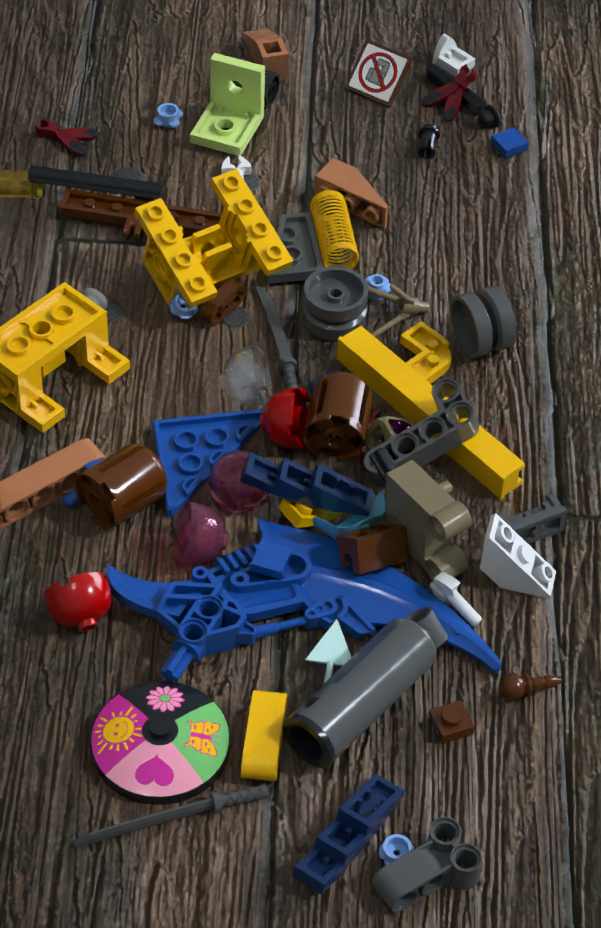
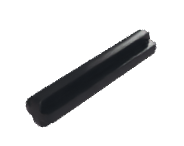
(469, 98)

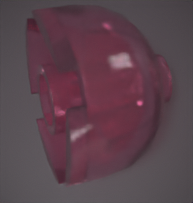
(228, 489)
(199, 535)

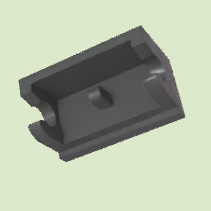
(539, 521)

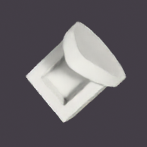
(450, 57)

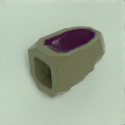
(384, 429)

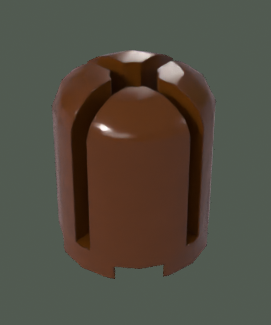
(338, 416)
(122, 485)

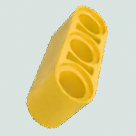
(264, 735)

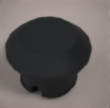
(489, 117)

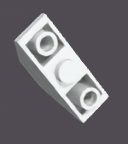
(514, 562)

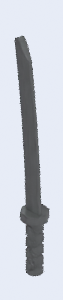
(287, 364)
(215, 803)

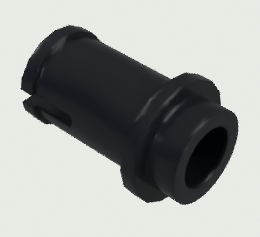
(428, 136)

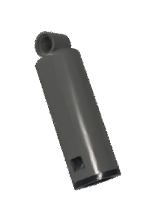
(364, 687)

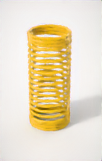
(341, 214)

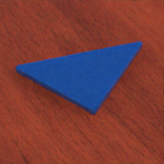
(193, 445)

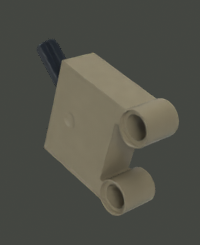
(427, 513)

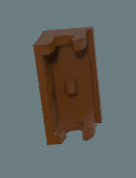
(373, 547)

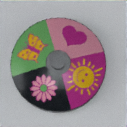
(160, 743)

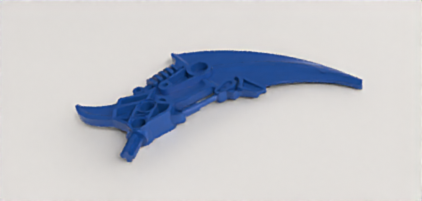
(226, 598)

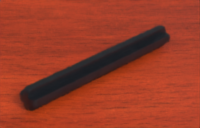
(95, 182)

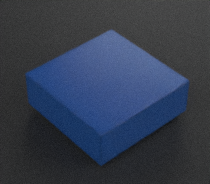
(509, 142)
(270, 559)

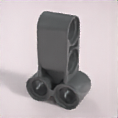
(429, 867)

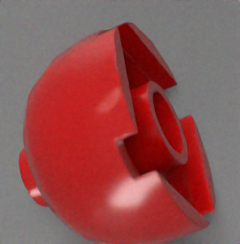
(286, 418)
(79, 602)

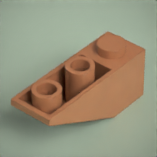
(268, 50)
(358, 193)

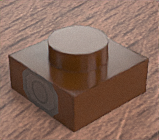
(451, 722)

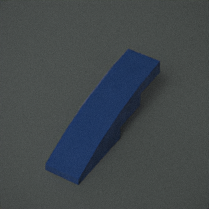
(314, 488)
(348, 834)

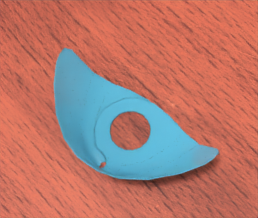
(354, 522)

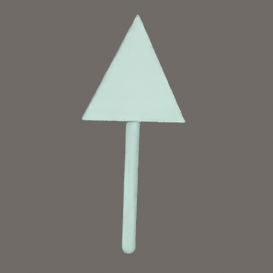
(331, 650)

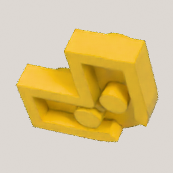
(431, 351)

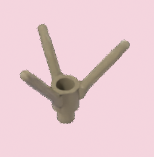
(405, 306)

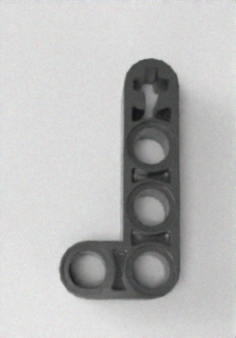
(418, 436)

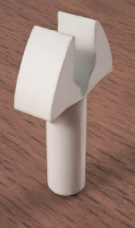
(244, 166)
(445, 589)

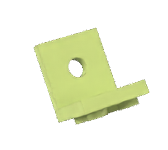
(231, 106)

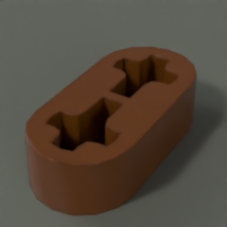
(227, 300)

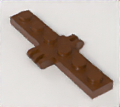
(121, 212)

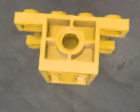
(210, 257)
(36, 345)

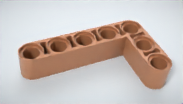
(44, 481)

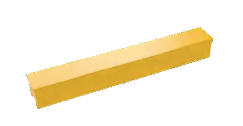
(412, 397)

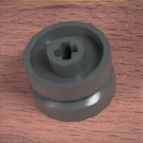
(334, 302)
(483, 321)

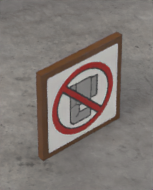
(378, 73)

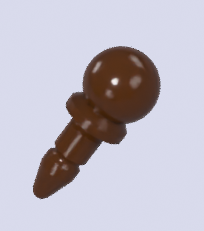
(515, 686)

